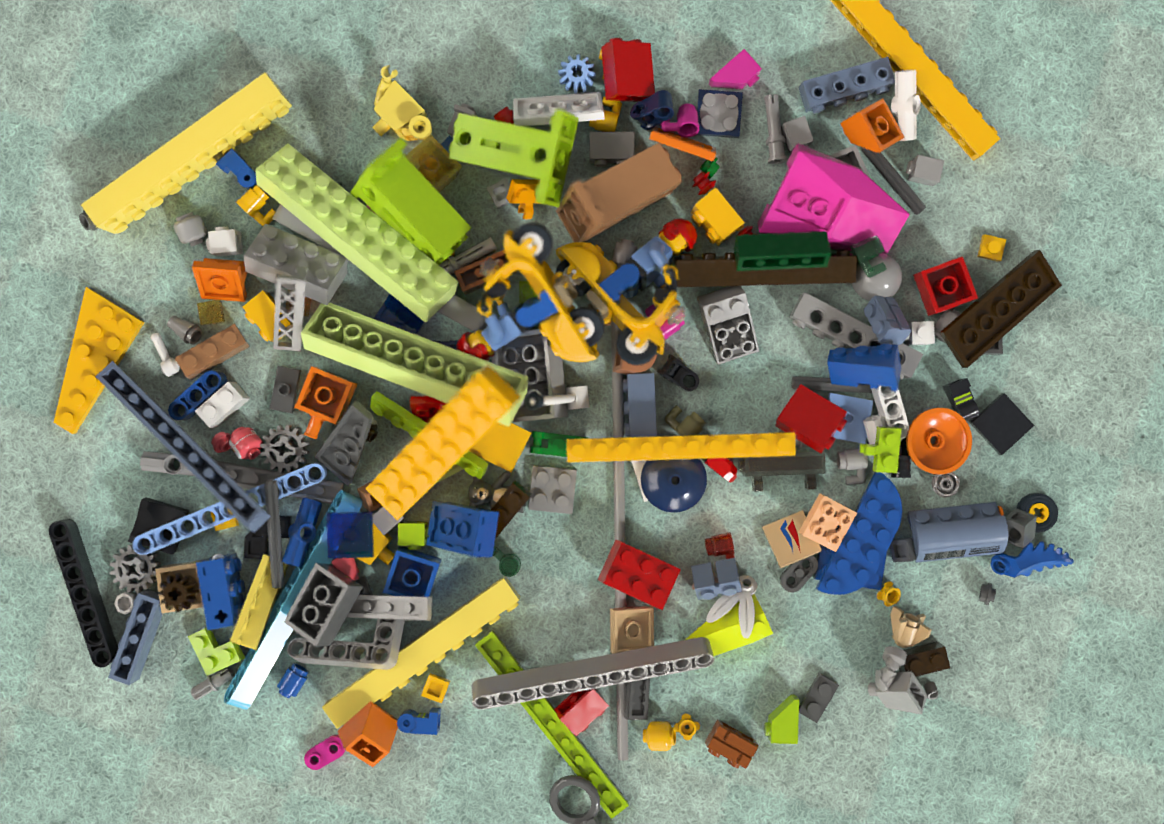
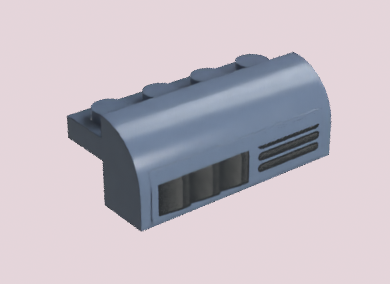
(958, 532)

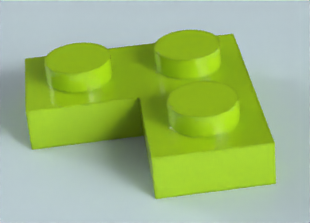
(211, 654)

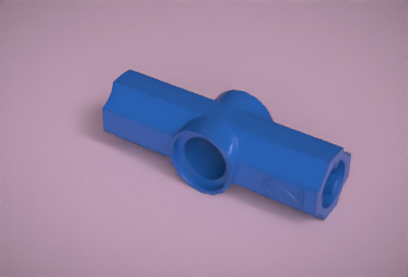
(305, 519)

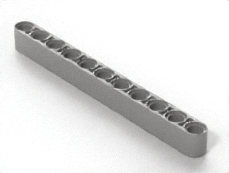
(455, 308)
(592, 673)

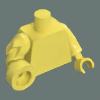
(399, 110)

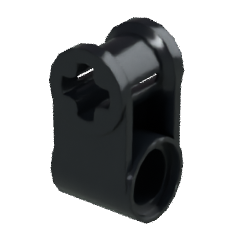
(677, 373)

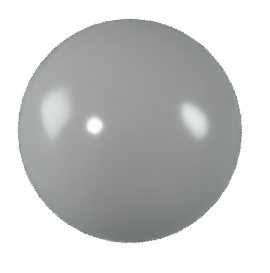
(882, 284)

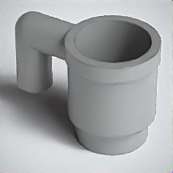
(851, 460)

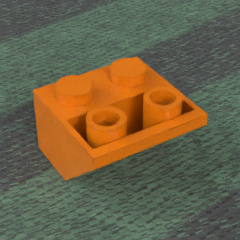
(369, 734)

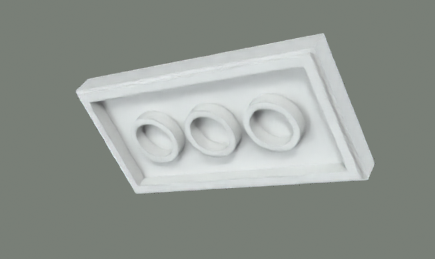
(540, 109)

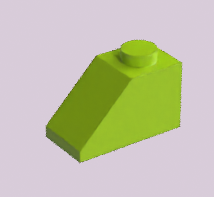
(783, 722)

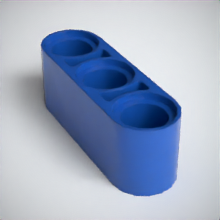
(188, 399)

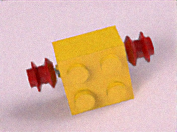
(716, 213)

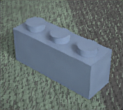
(640, 405)

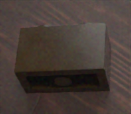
(926, 659)

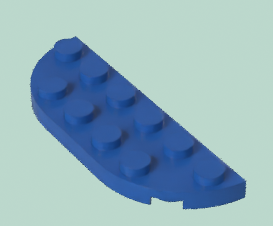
(866, 539)

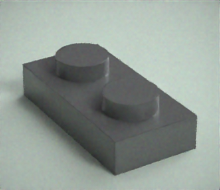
(818, 697)

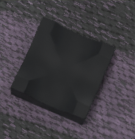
(153, 515)

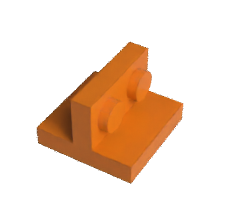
(221, 279)

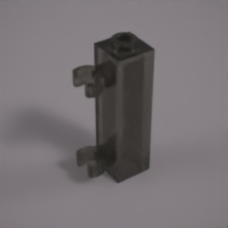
(803, 463)

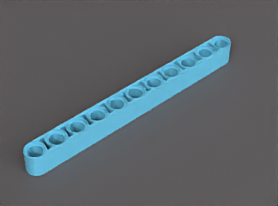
(276, 633)

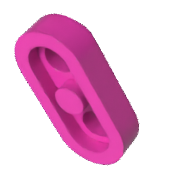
(324, 752)

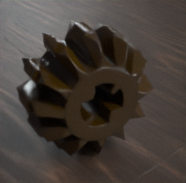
(172, 598)

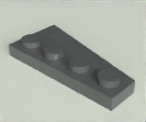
(345, 444)

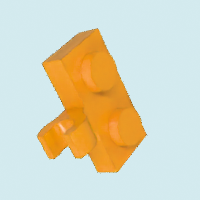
(523, 192)

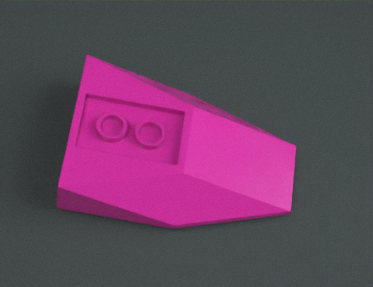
(834, 198)

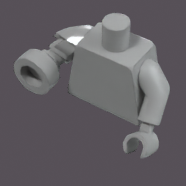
(900, 689)

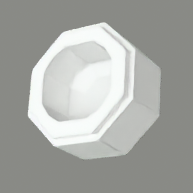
(124, 602)

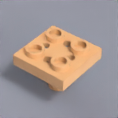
(824, 521)

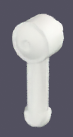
(168, 365)

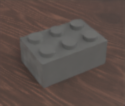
(323, 604)

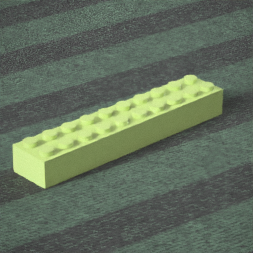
(356, 232)
(399, 355)

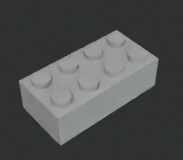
(281, 253)

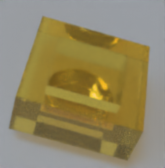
(210, 312)

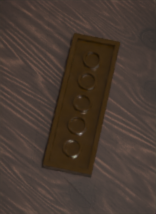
(1000, 309)

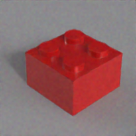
(945, 286)

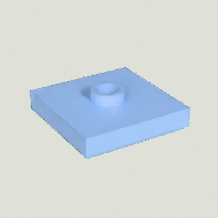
(857, 411)

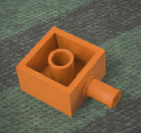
(324, 398)

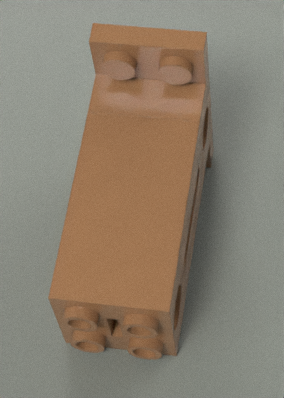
(618, 193)

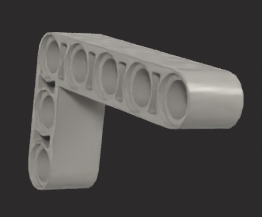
(353, 650)

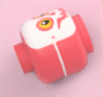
(245, 443)

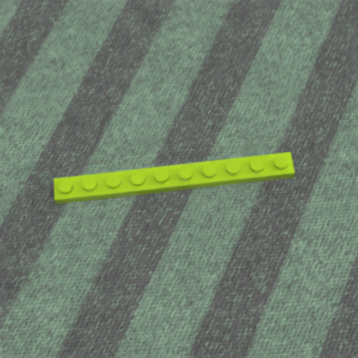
(559, 735)

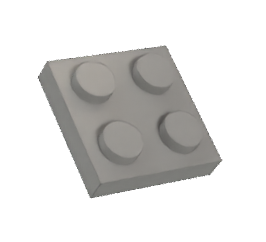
(552, 489)

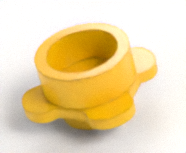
(889, 594)
(693, 726)

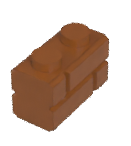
(731, 744)

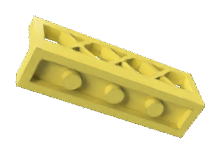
(256, 607)

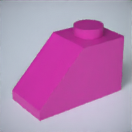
(737, 73)

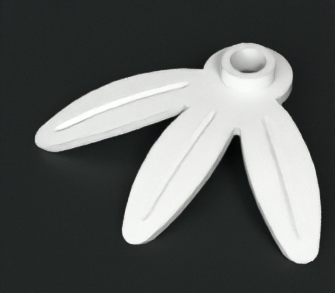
(746, 605)

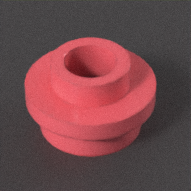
(221, 442)

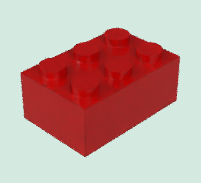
(639, 574)

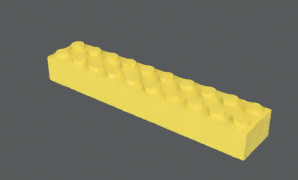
(187, 155)

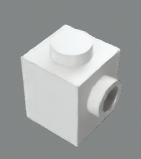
(224, 242)
(921, 333)

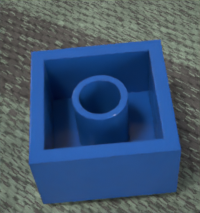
(412, 573)

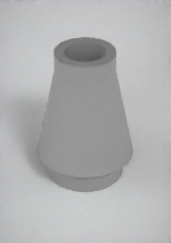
(185, 330)

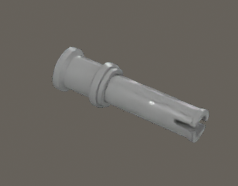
(776, 139)

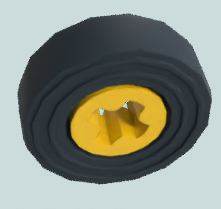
(1048, 511)

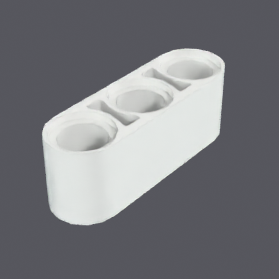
(896, 414)

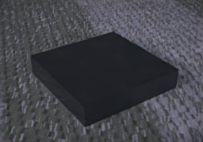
(1002, 424)

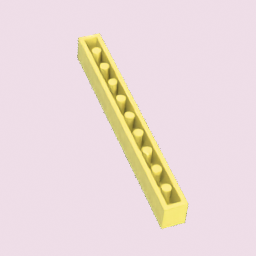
(423, 650)

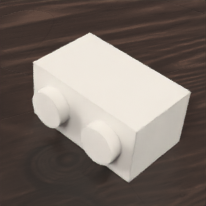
(222, 404)

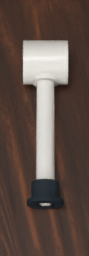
(575, 398)

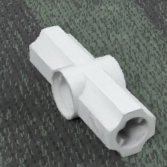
(906, 103)

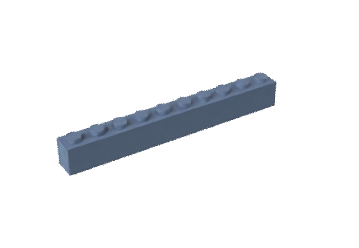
(183, 447)

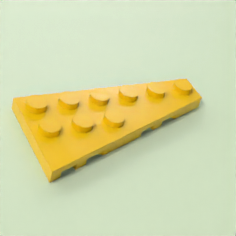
(100, 337)

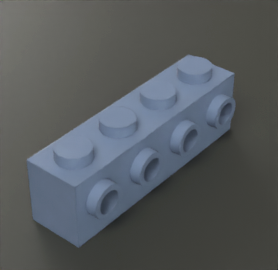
(846, 85)
(137, 638)

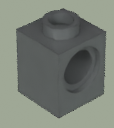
(1020, 527)

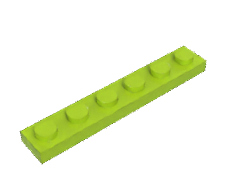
(413, 425)

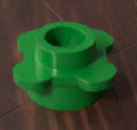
(710, 166)

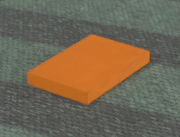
(683, 143)

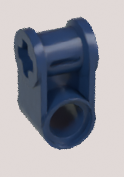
(654, 109)

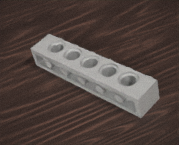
(807, 304)

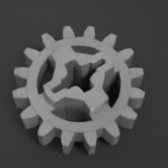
(287, 441)
(125, 570)

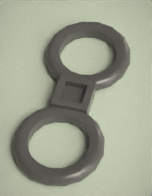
(588, 817)

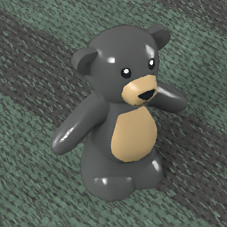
(483, 493)

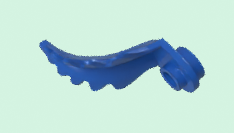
(1030, 560)

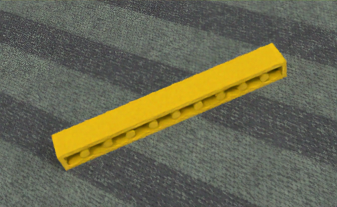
(933, 88)
(681, 447)

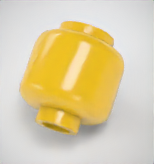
(659, 736)

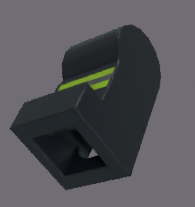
(962, 398)

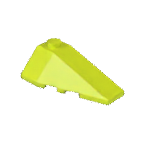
(726, 633)

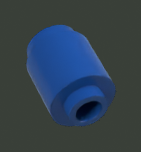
(292, 680)

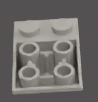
(728, 323)

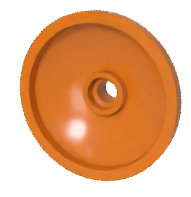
(951, 444)

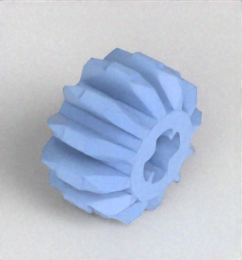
(577, 65)

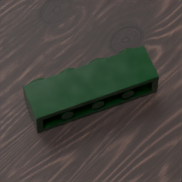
(782, 251)

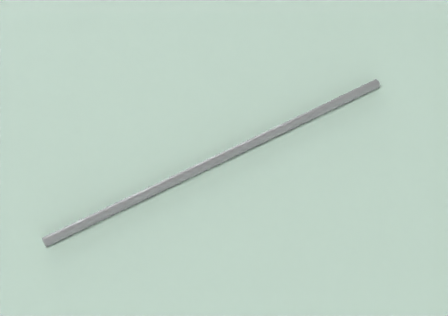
(619, 530)

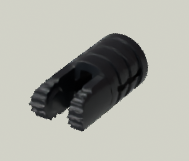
(904, 462)

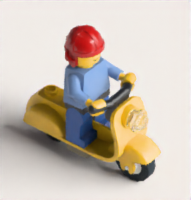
(610, 287)
(569, 329)

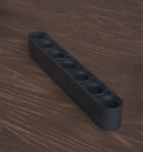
(76, 584)

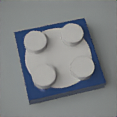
(719, 113)

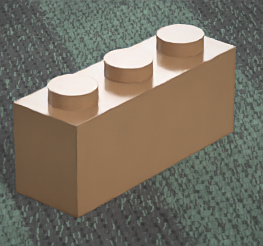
(212, 352)

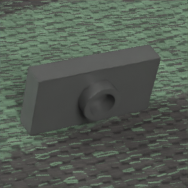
(285, 389)
(637, 700)

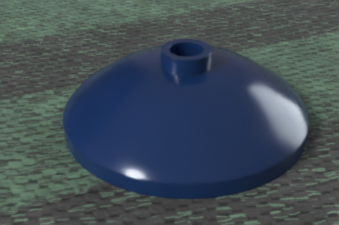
(670, 497)

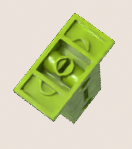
(519, 150)
(411, 204)

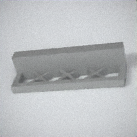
(298, 310)

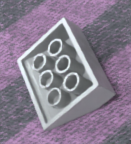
(533, 357)

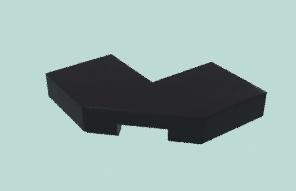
(257, 542)

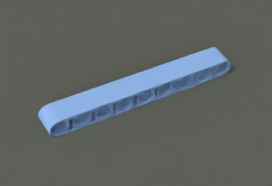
(221, 513)

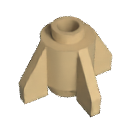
(908, 628)

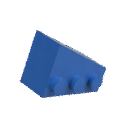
(865, 365)

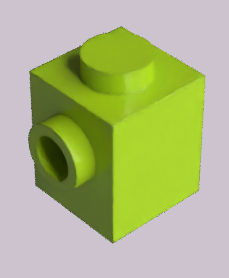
(412, 534)

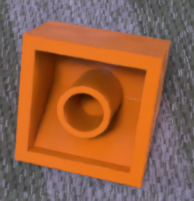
(873, 127)

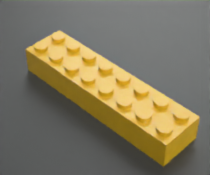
(443, 441)

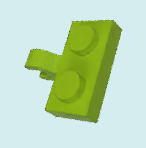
(885, 449)

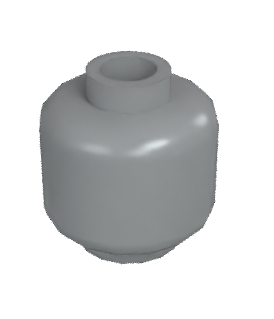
(190, 229)

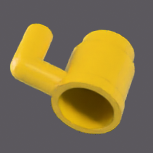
(610, 118)
(253, 201)

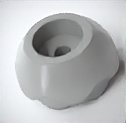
(949, 489)

